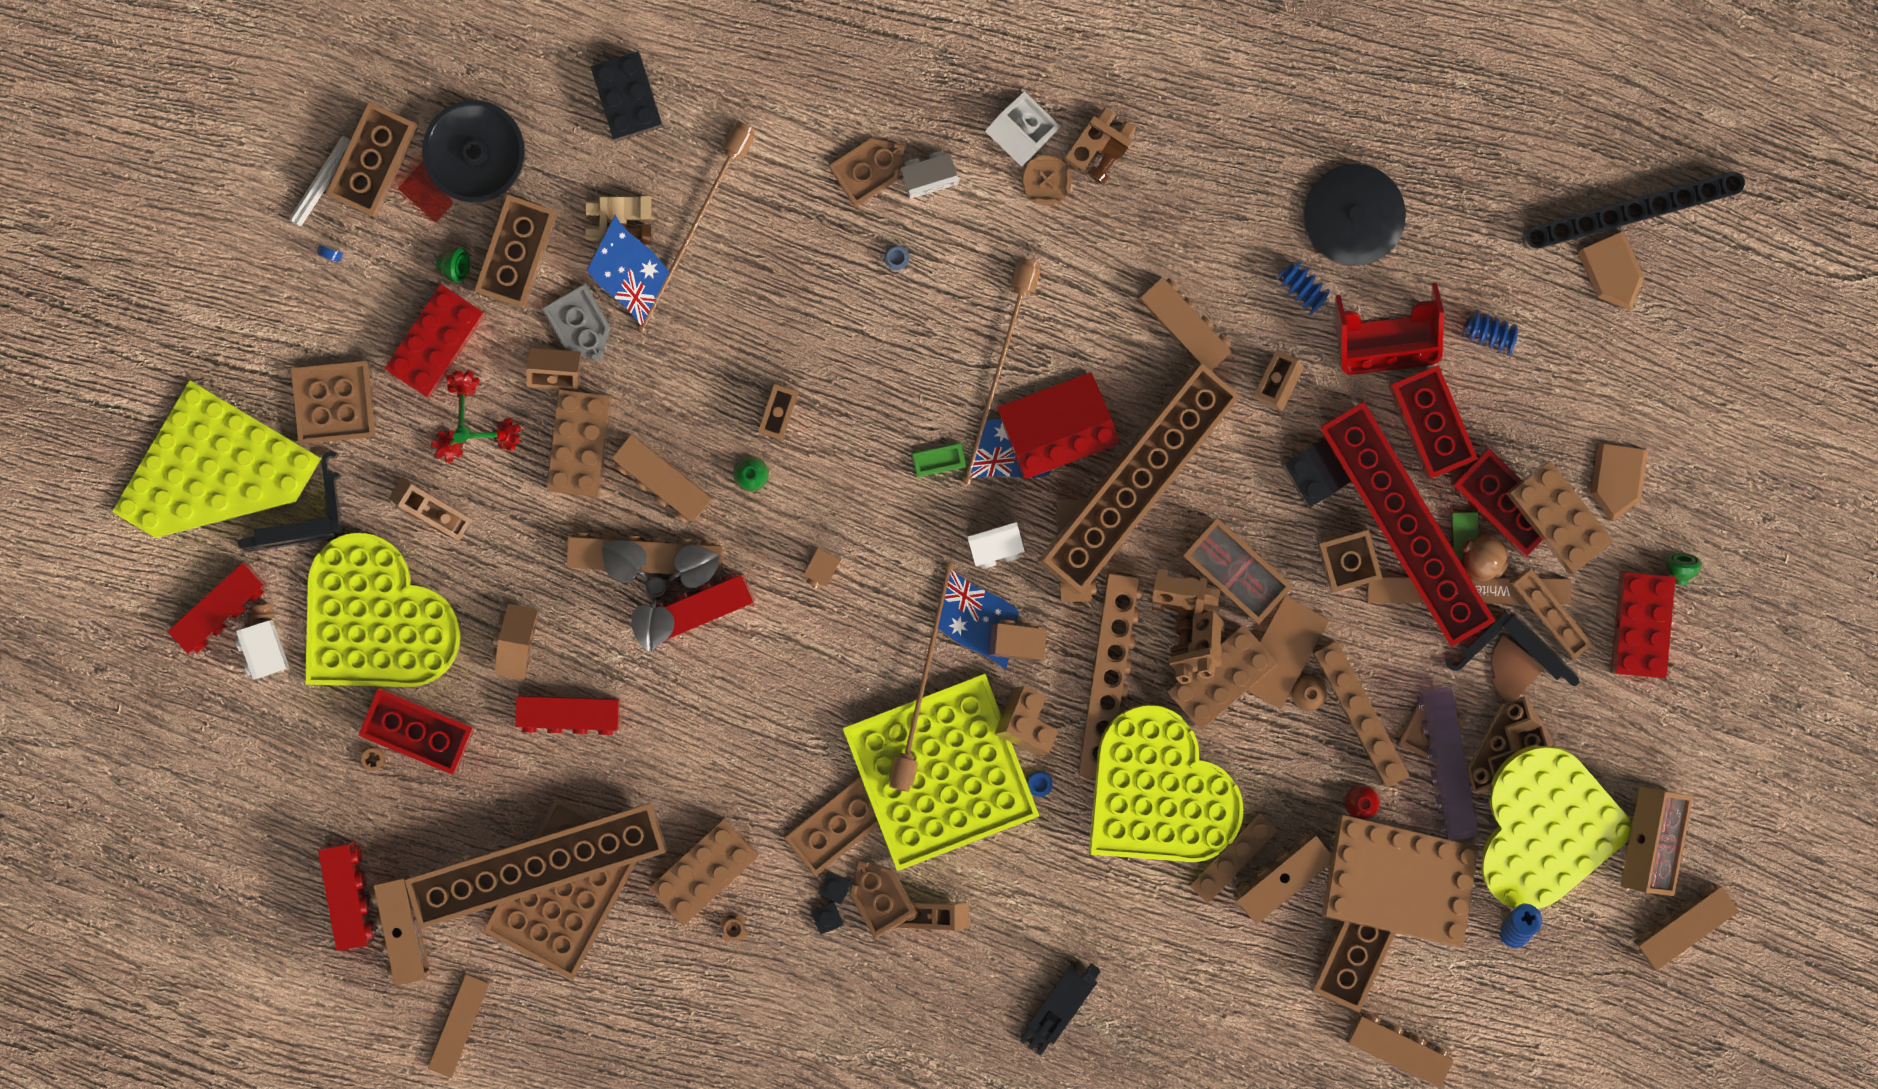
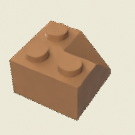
(1349, 561)

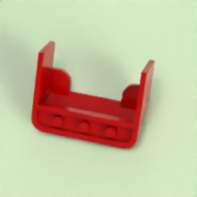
(1391, 342)

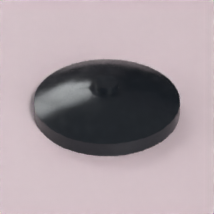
(473, 151)
(1354, 215)

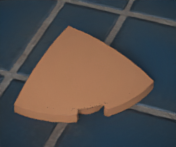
(1512, 669)

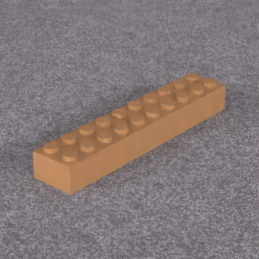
(1138, 478)
(535, 865)

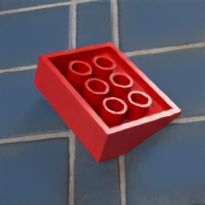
(1058, 425)

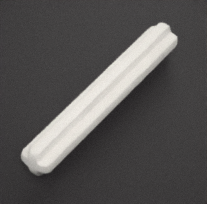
(320, 182)

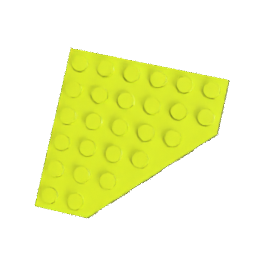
(212, 468)

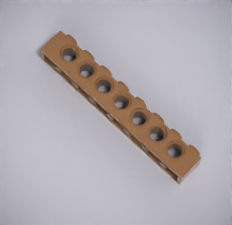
(1115, 586)

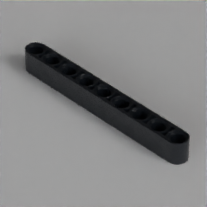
(1645, 207)

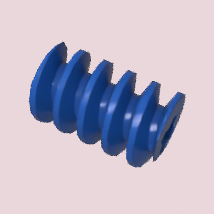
(1303, 286)
(1491, 331)
(1520, 925)

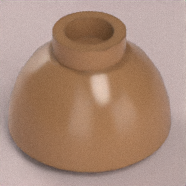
(1309, 693)

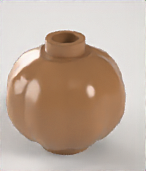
(1484, 557)

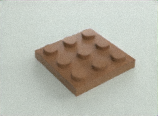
(333, 402)

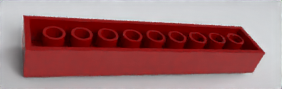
(1407, 523)

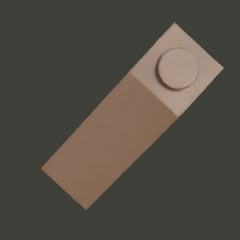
(430, 509)
(938, 915)

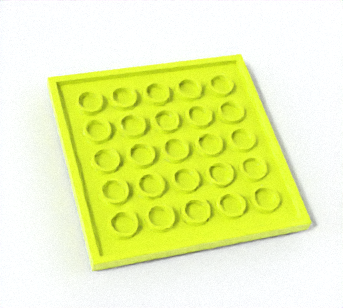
(964, 777)

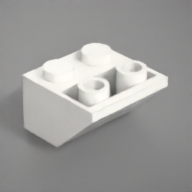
(261, 650)

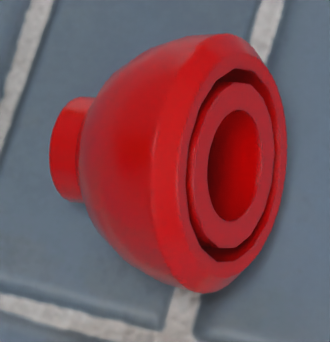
(1362, 802)

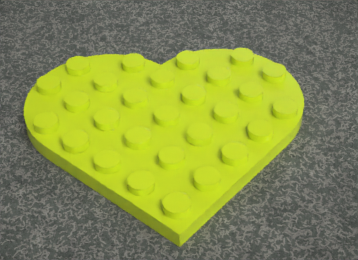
(371, 621)
(1157, 794)
(1550, 827)

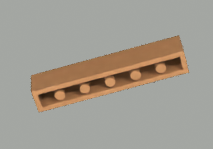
(587, 553)
(1360, 713)

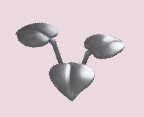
(623, 562)

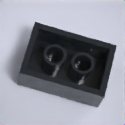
(626, 96)

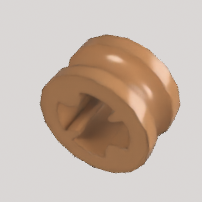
(262, 611)
(379, 763)

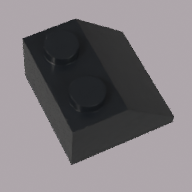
(1316, 473)

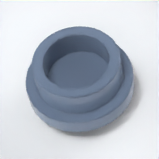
(896, 257)

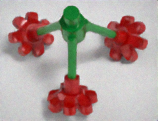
(449, 444)

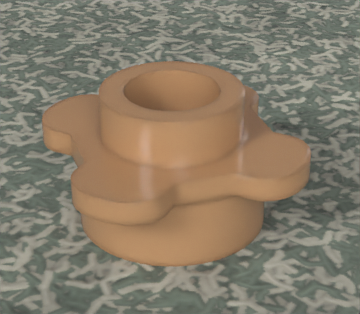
(730, 935)

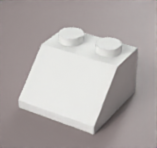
(1022, 128)
(929, 175)
(995, 545)

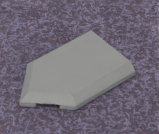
(579, 322)

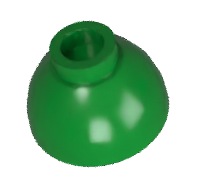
(454, 264)
(751, 473)
(1683, 567)

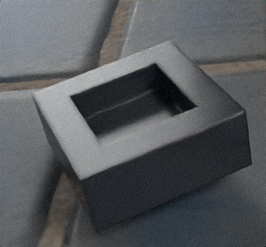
(835, 887)
(827, 917)

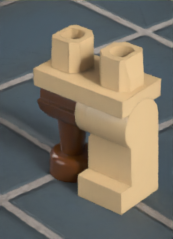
(625, 210)

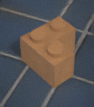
(514, 641)
(1021, 725)

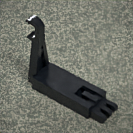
(304, 531)
(1527, 638)
(1062, 1003)

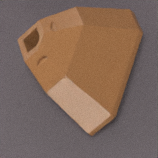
(1511, 730)

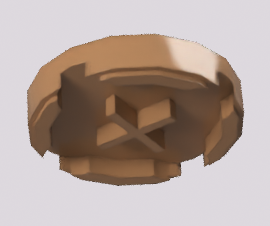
(1046, 180)

